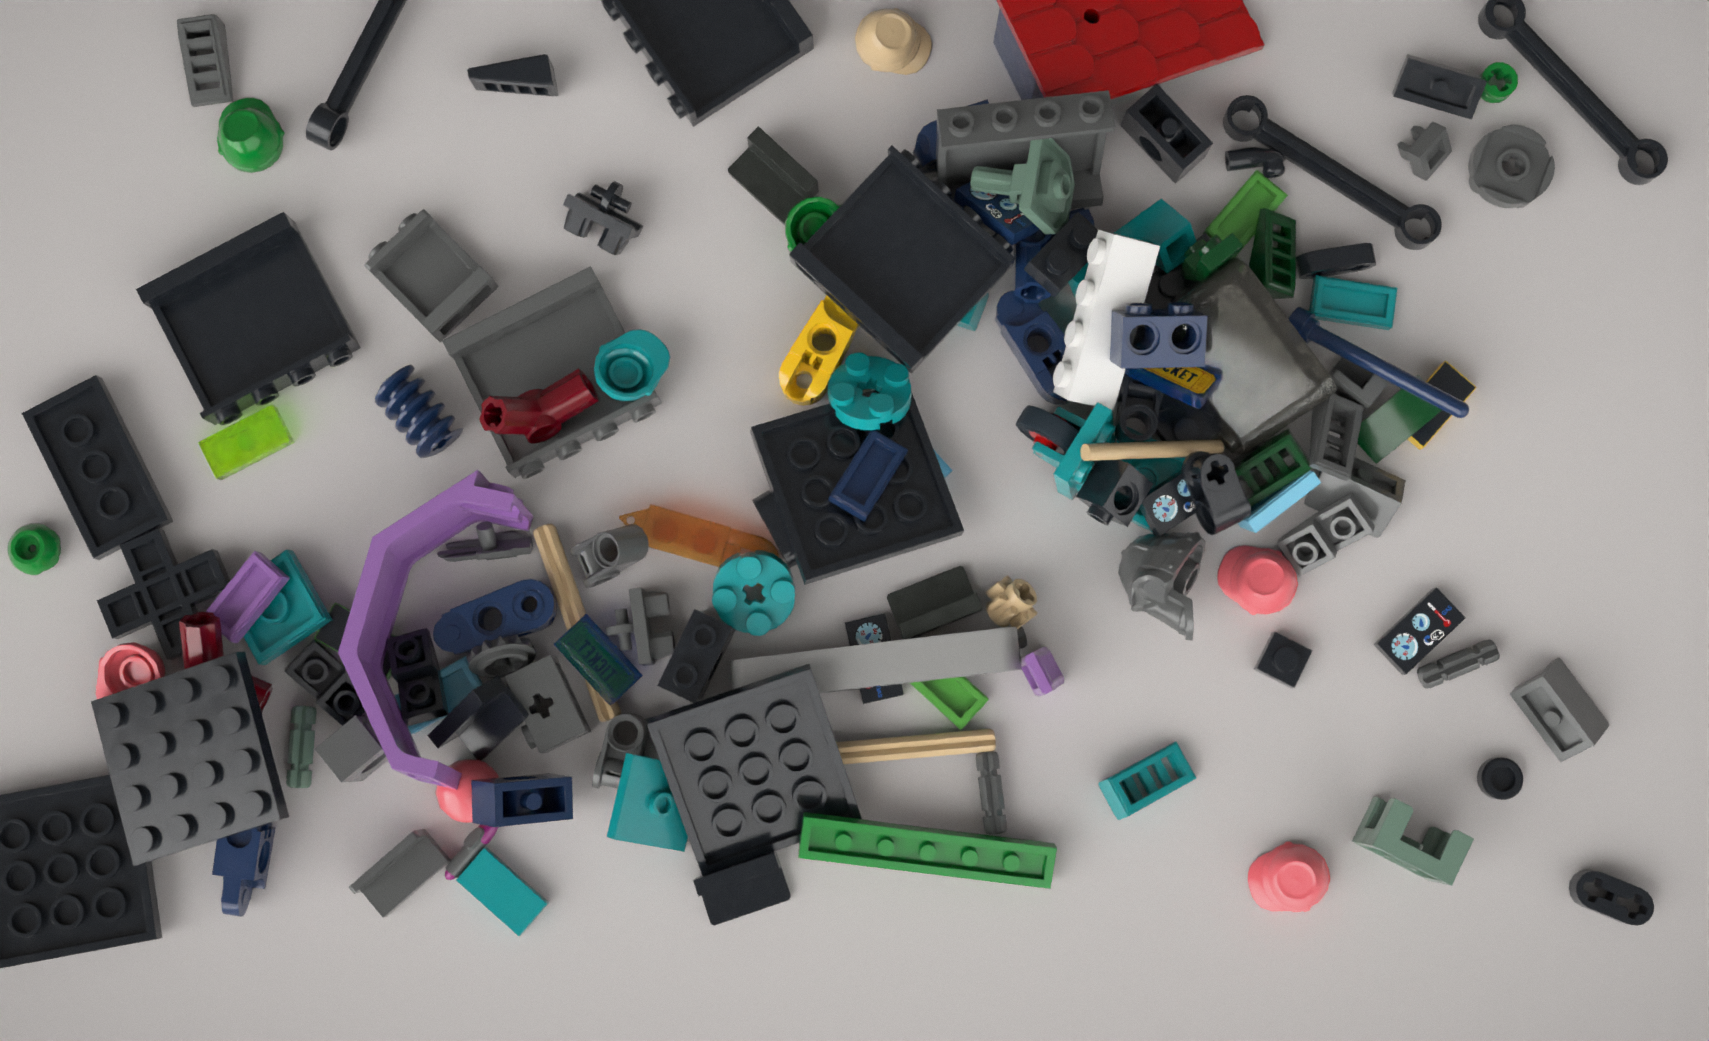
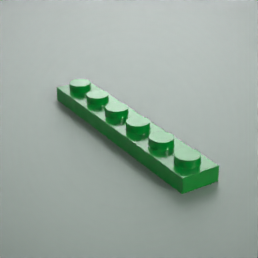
(927, 850)

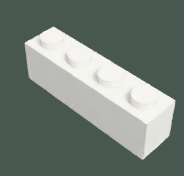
(1115, 276)

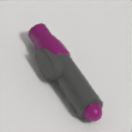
(472, 846)

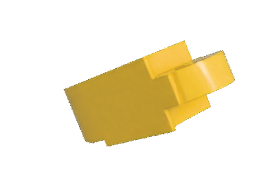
(806, 359)

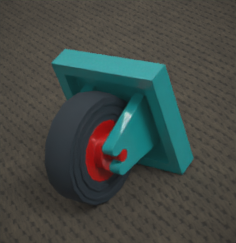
(1060, 438)

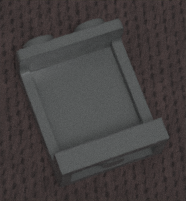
(430, 274)

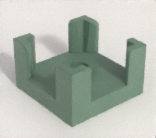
(1434, 860)

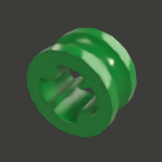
(1502, 72)

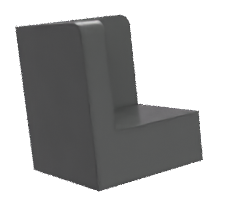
(1357, 383)

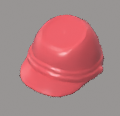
(1257, 579)
(127, 667)
(1289, 878)

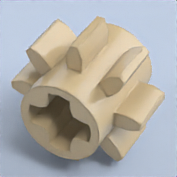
(1011, 602)

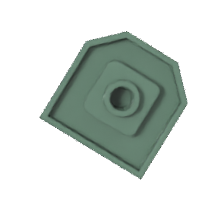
(1040, 187)

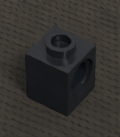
(1114, 492)

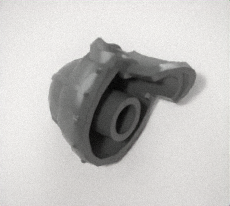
(1161, 574)

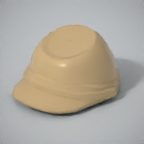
(892, 42)

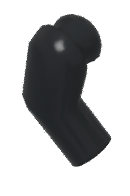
(1255, 157)

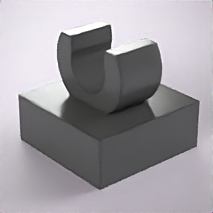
(1428, 150)

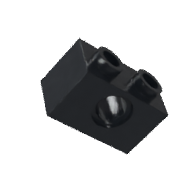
(1166, 133)
(696, 657)

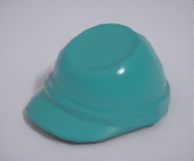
(631, 365)

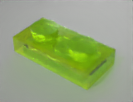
(246, 442)

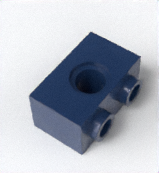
(522, 800)

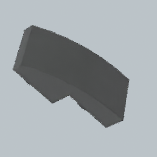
(1326, 533)

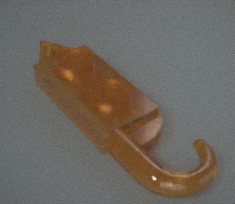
(694, 536)

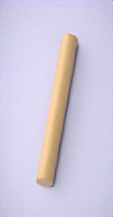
(1147, 450)

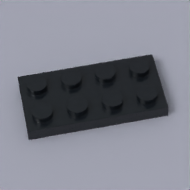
(97, 467)

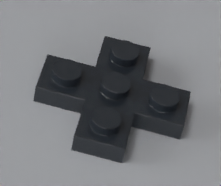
(161, 590)

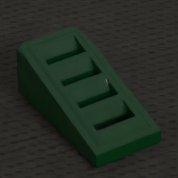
(1280, 276)
(1271, 449)

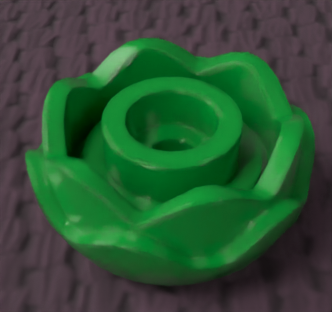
(46, 552)

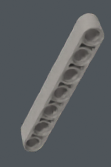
(892, 661)

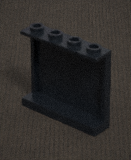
(711, 47)
(904, 259)
(250, 319)

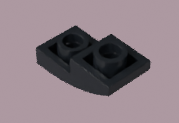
(418, 677)
(326, 681)

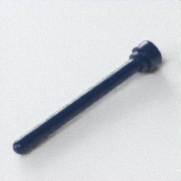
(1310, 330)

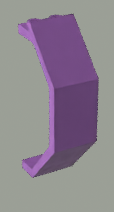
(379, 599)

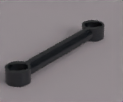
(1574, 91)
(330, 119)
(1332, 173)

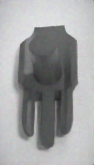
(488, 545)

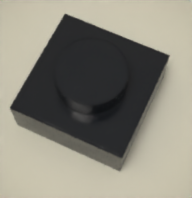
(1283, 660)

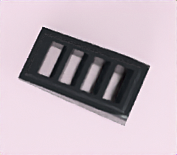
(520, 76)

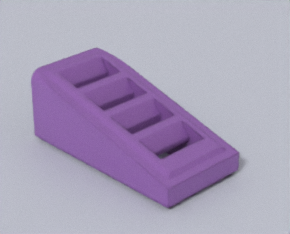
(1042, 671)

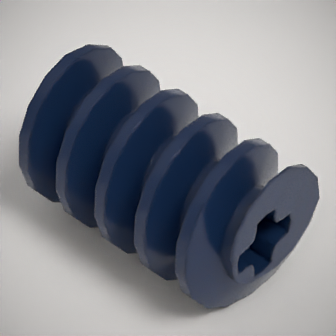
(414, 413)

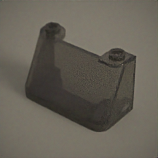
(1262, 358)

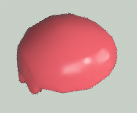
(458, 802)

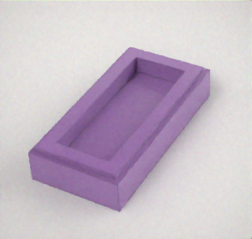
(247, 595)

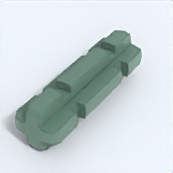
(301, 747)

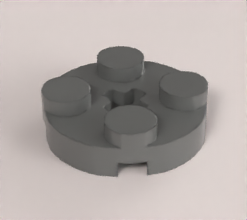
(1531, 156)

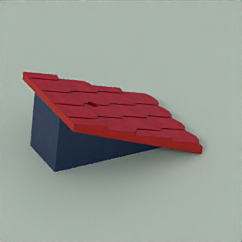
(1117, 43)

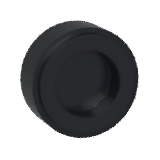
(1500, 778)

